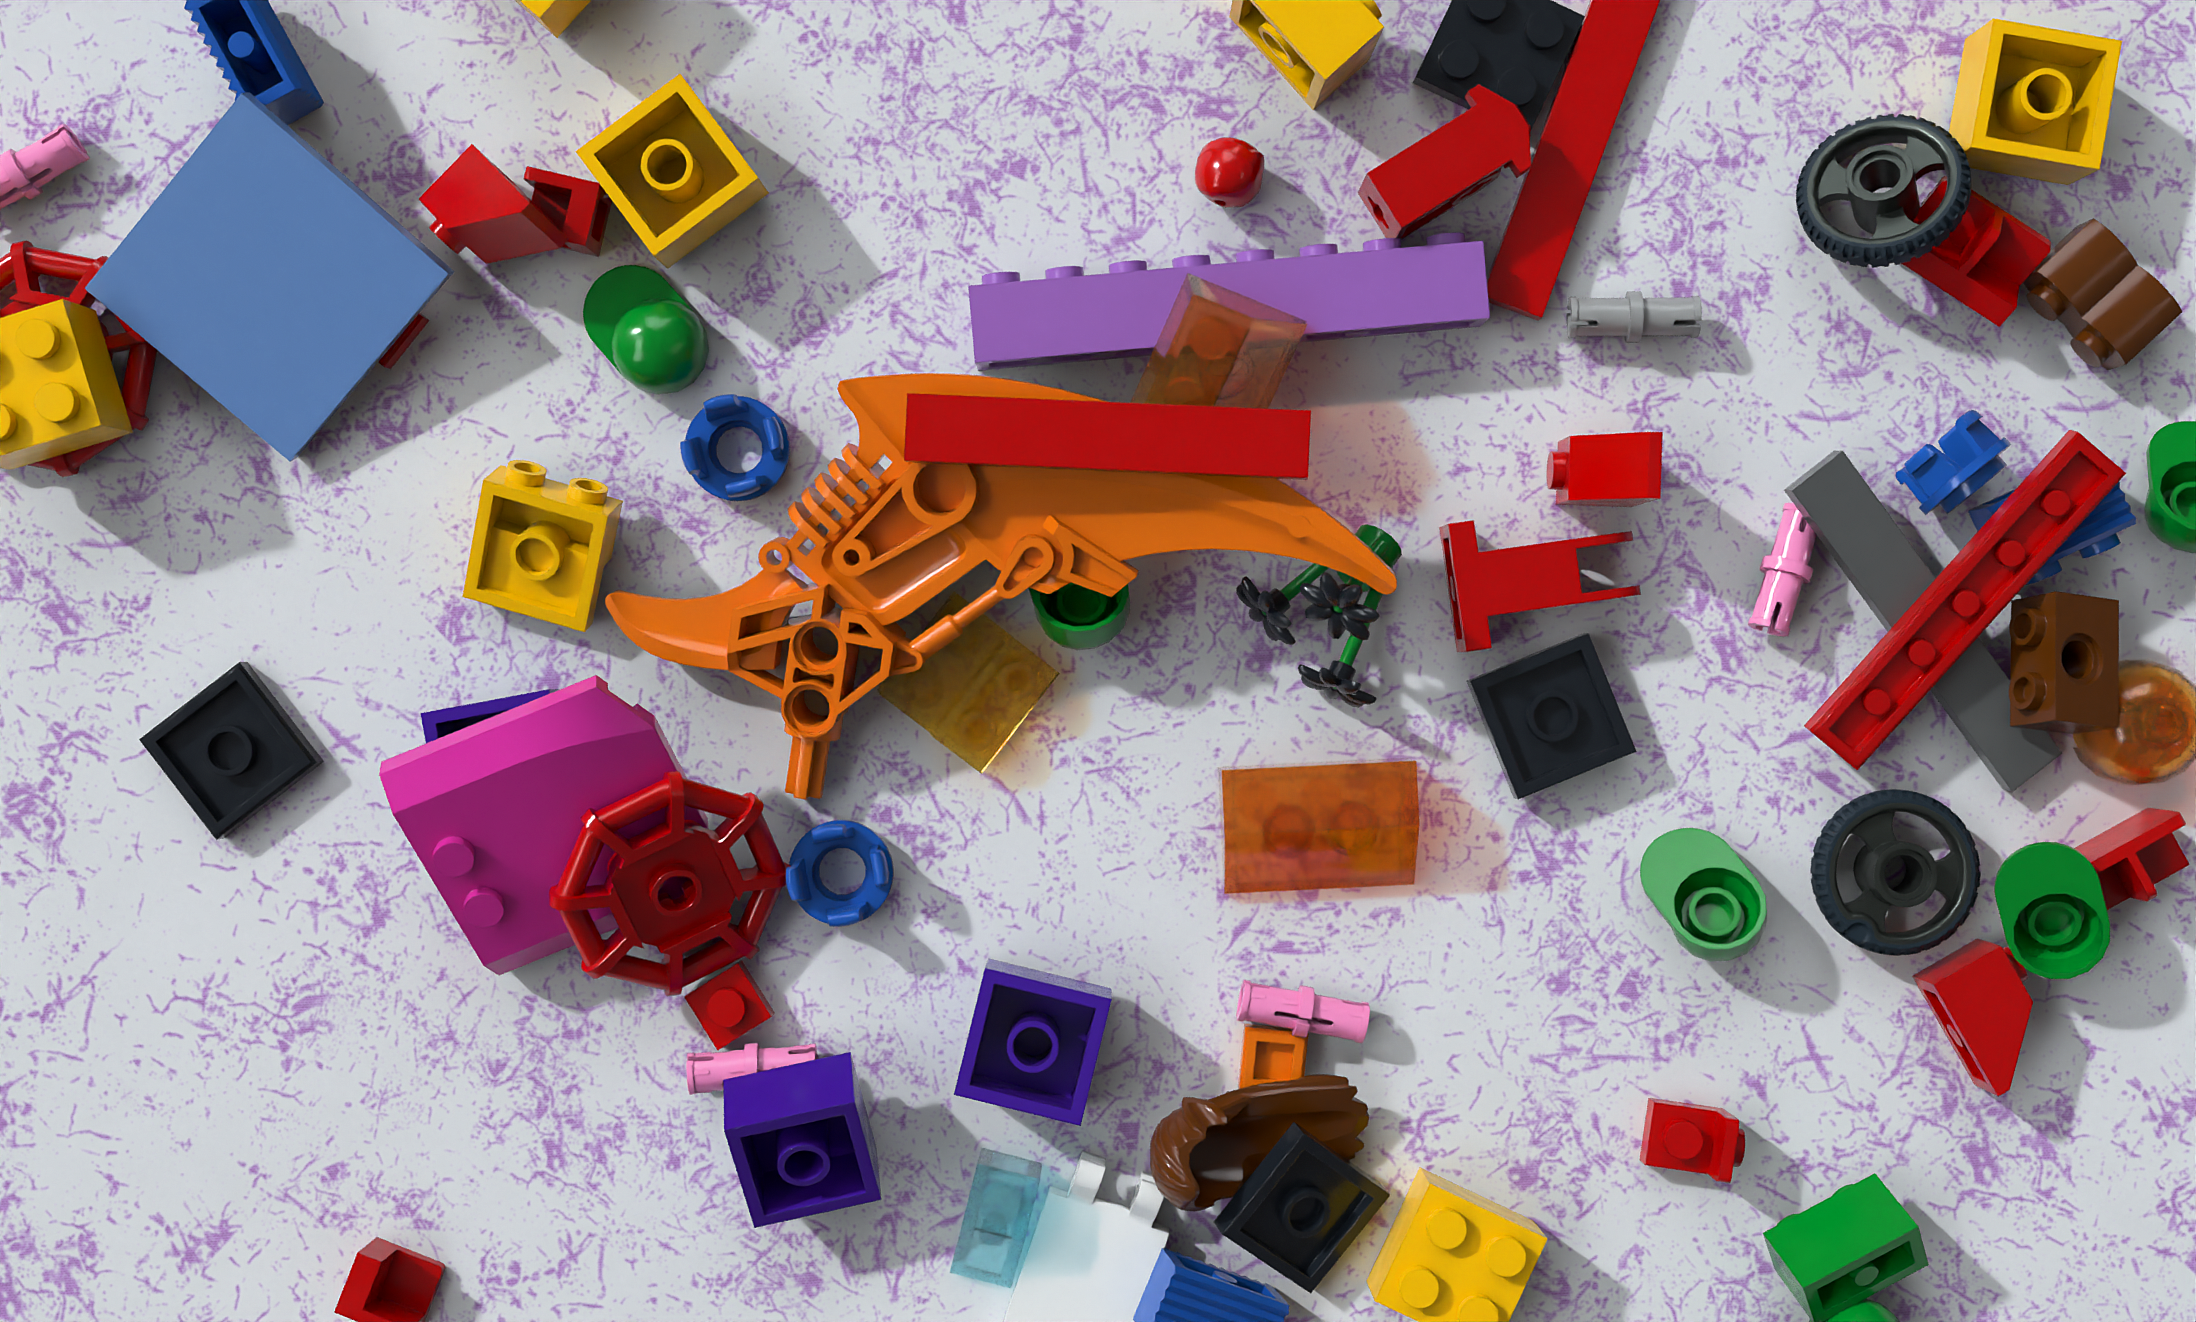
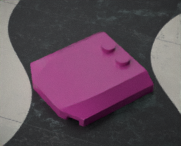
(504, 806)

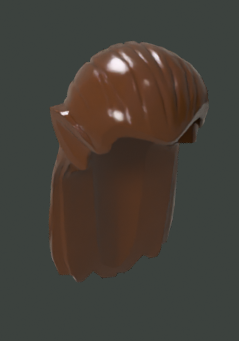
(1218, 1142)

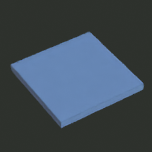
(269, 277)

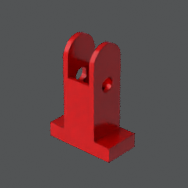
(1513, 579)

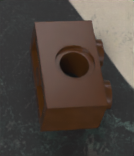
(2064, 663)

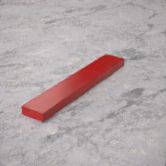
(1568, 154)
(1107, 436)
(1965, 598)

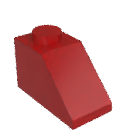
(487, 212)
(1606, 469)
(1981, 1009)

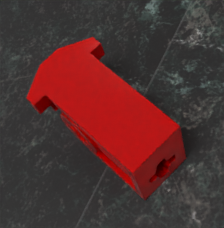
(1448, 164)

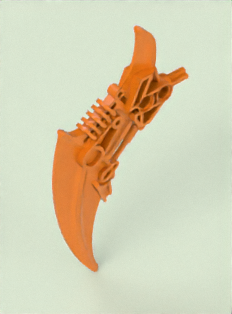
(918, 527)

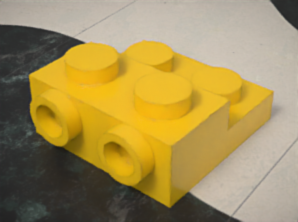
(541, 544)

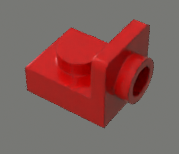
(1692, 1139)

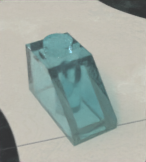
(996, 1217)

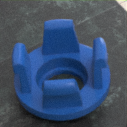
(703, 435)
(1966, 466)
(815, 898)

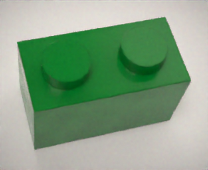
(1845, 1248)

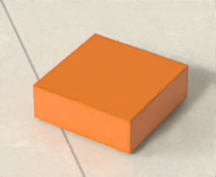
(1271, 1055)

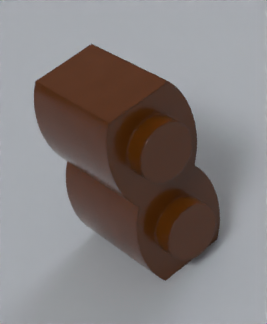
(2100, 296)

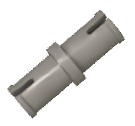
(1634, 316)

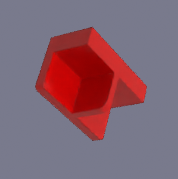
(1982, 257)
(2136, 855)

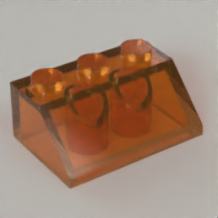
(1219, 350)
(1319, 825)

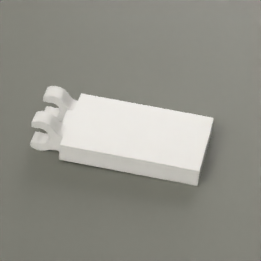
(1089, 1253)

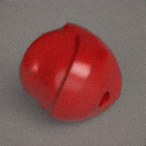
(1229, 172)

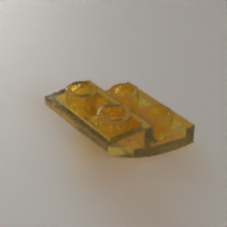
(972, 688)

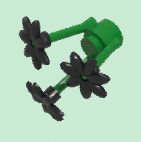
(1330, 602)

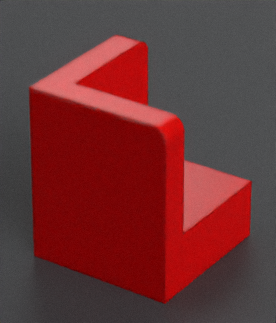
(574, 206)
(389, 1284)

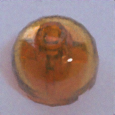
(2154, 727)

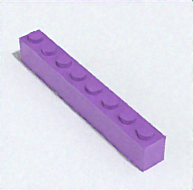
(1124, 311)

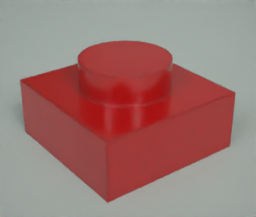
(729, 1005)

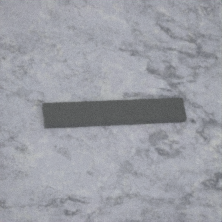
(1890, 580)

